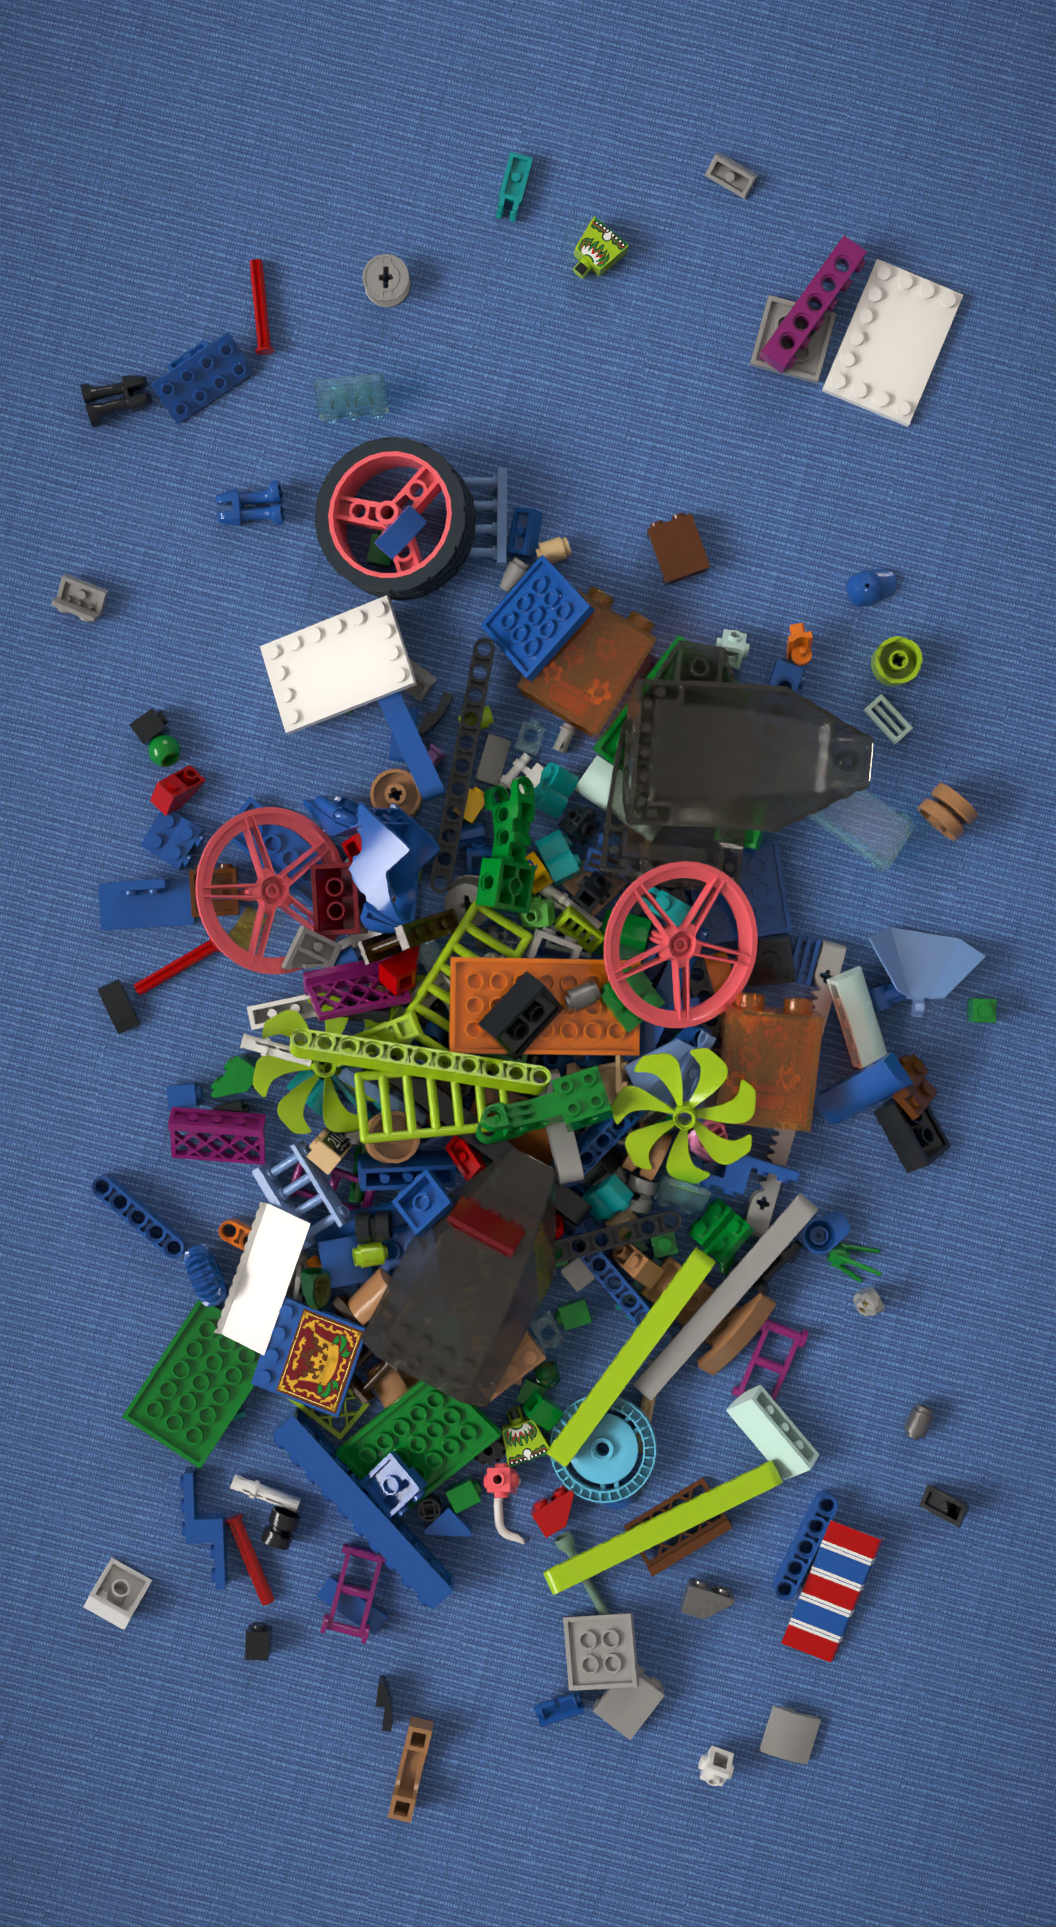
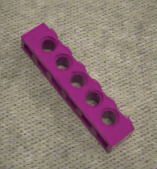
(844, 253)

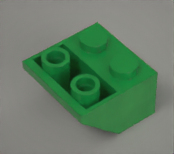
(237, 1077)

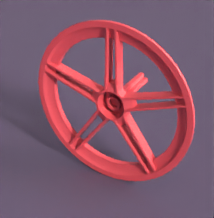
(270, 888)
(681, 944)

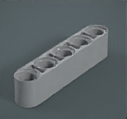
(563, 1145)

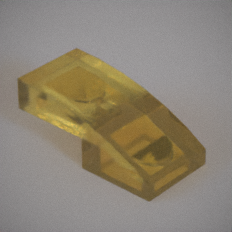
(242, 932)

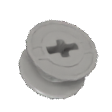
(374, 277)
(456, 897)

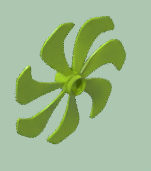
(712, 1076)
(292, 1105)

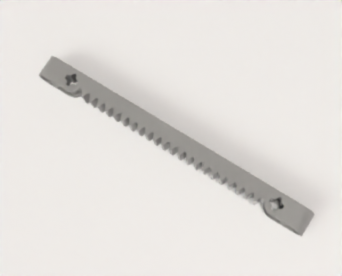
(831, 959)

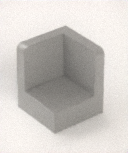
(577, 1274)

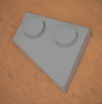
(311, 951)

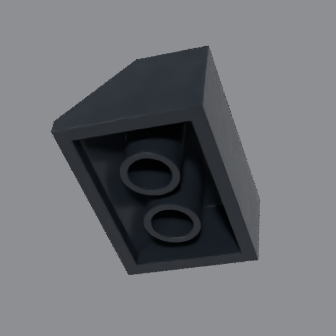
(521, 1015)
(914, 1141)

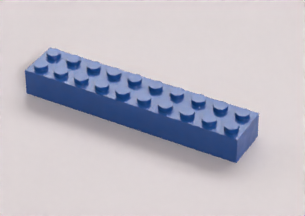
(339, 1484)

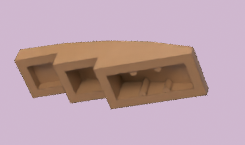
(740, 1330)

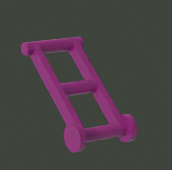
(336, 1173)
(799, 1340)
(363, 1631)

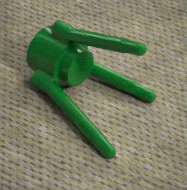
(840, 1255)

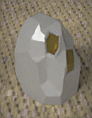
(868, 1302)

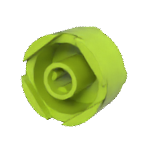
(897, 648)

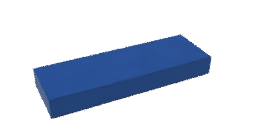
(352, 1606)

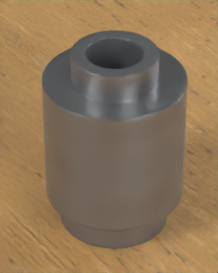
(582, 996)
(919, 1421)

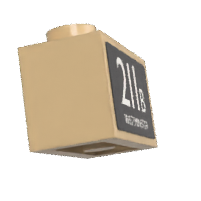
(328, 1149)

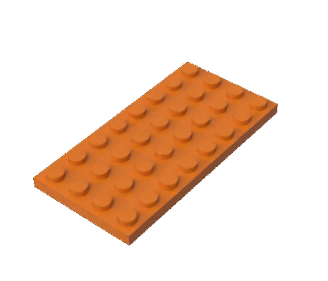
(481, 983)

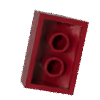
(336, 900)
(486, 1226)

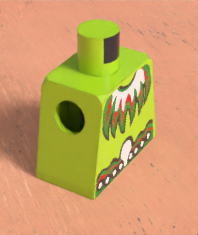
(598, 249)
(522, 1438)

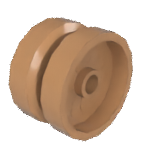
(396, 781)
(947, 811)
(392, 1150)
(656, 1155)

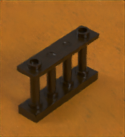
(408, 936)
(361, 1390)

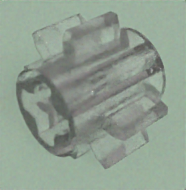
(511, 942)

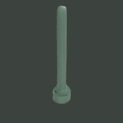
(566, 1543)

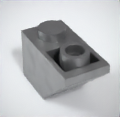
(704, 1600)

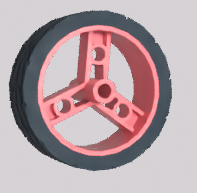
(338, 507)

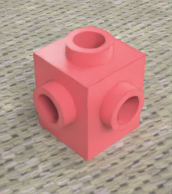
(509, 1481)

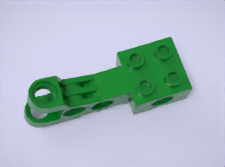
(506, 876)
(576, 1100)

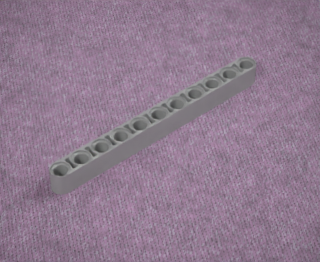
(725, 1296)

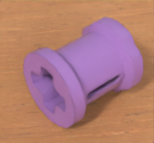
(436, 755)

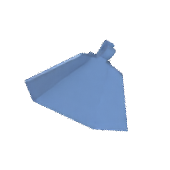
(924, 963)
(689, 1070)

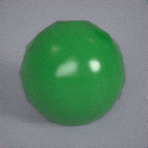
(164, 750)

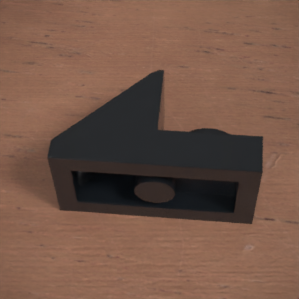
(606, 1164)
(944, 1505)

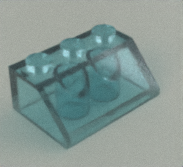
(351, 397)

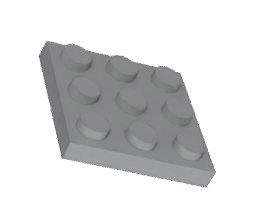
(809, 361)
(601, 1651)

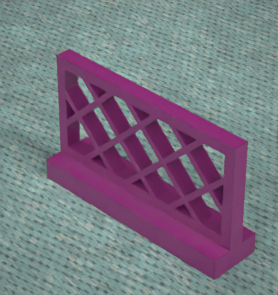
(343, 976)
(218, 1123)

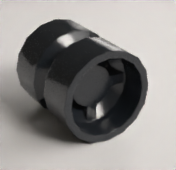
(374, 1226)
(279, 1530)

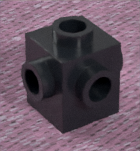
(580, 824)
(592, 891)
(496, 1454)

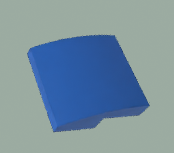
(338, 1260)

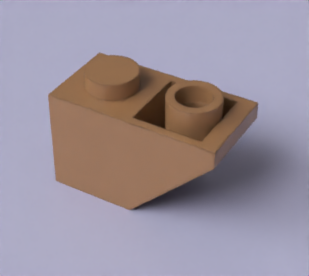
(637, 1264)

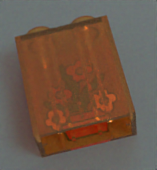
(593, 666)
(776, 1055)

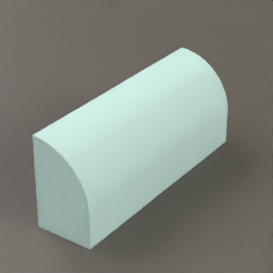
(596, 782)
(857, 1017)
(773, 1432)

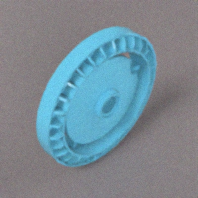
(618, 1462)

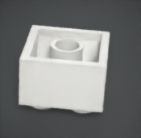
(117, 1593)

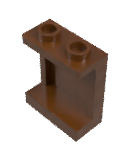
(678, 548)

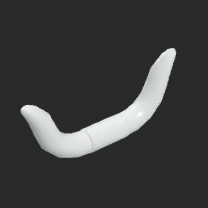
(499, 1522)

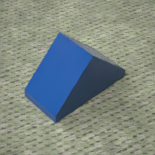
(449, 1524)

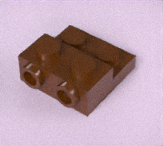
(224, 875)
(918, 1095)

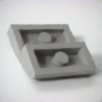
(790, 1735)

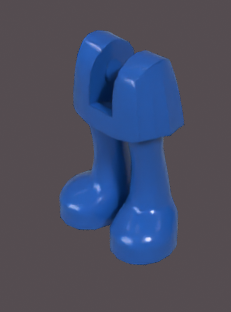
(239, 514)

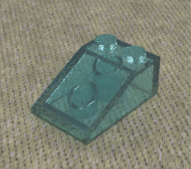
(686, 1195)

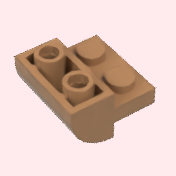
(367, 1297)
(392, 1384)

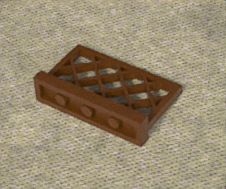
(690, 1543)

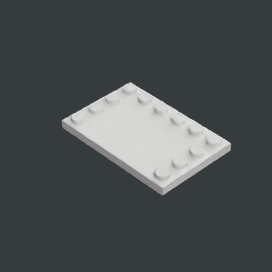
(892, 342)
(338, 665)

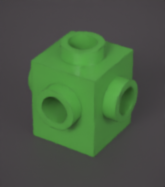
(540, 913)

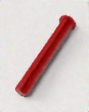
(260, 308)
(176, 967)
(250, 1559)

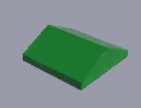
(634, 932)

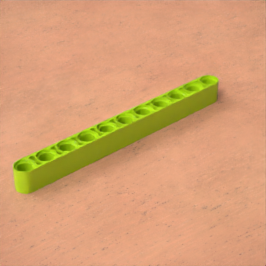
(430, 1056)
(631, 1357)
(662, 1527)

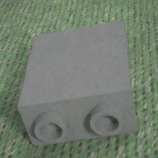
(630, 1707)

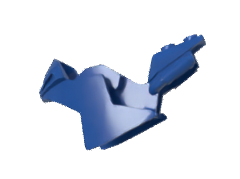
(391, 853)

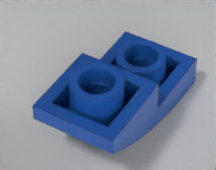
(400, 532)

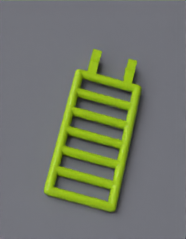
(441, 966)
(412, 1131)

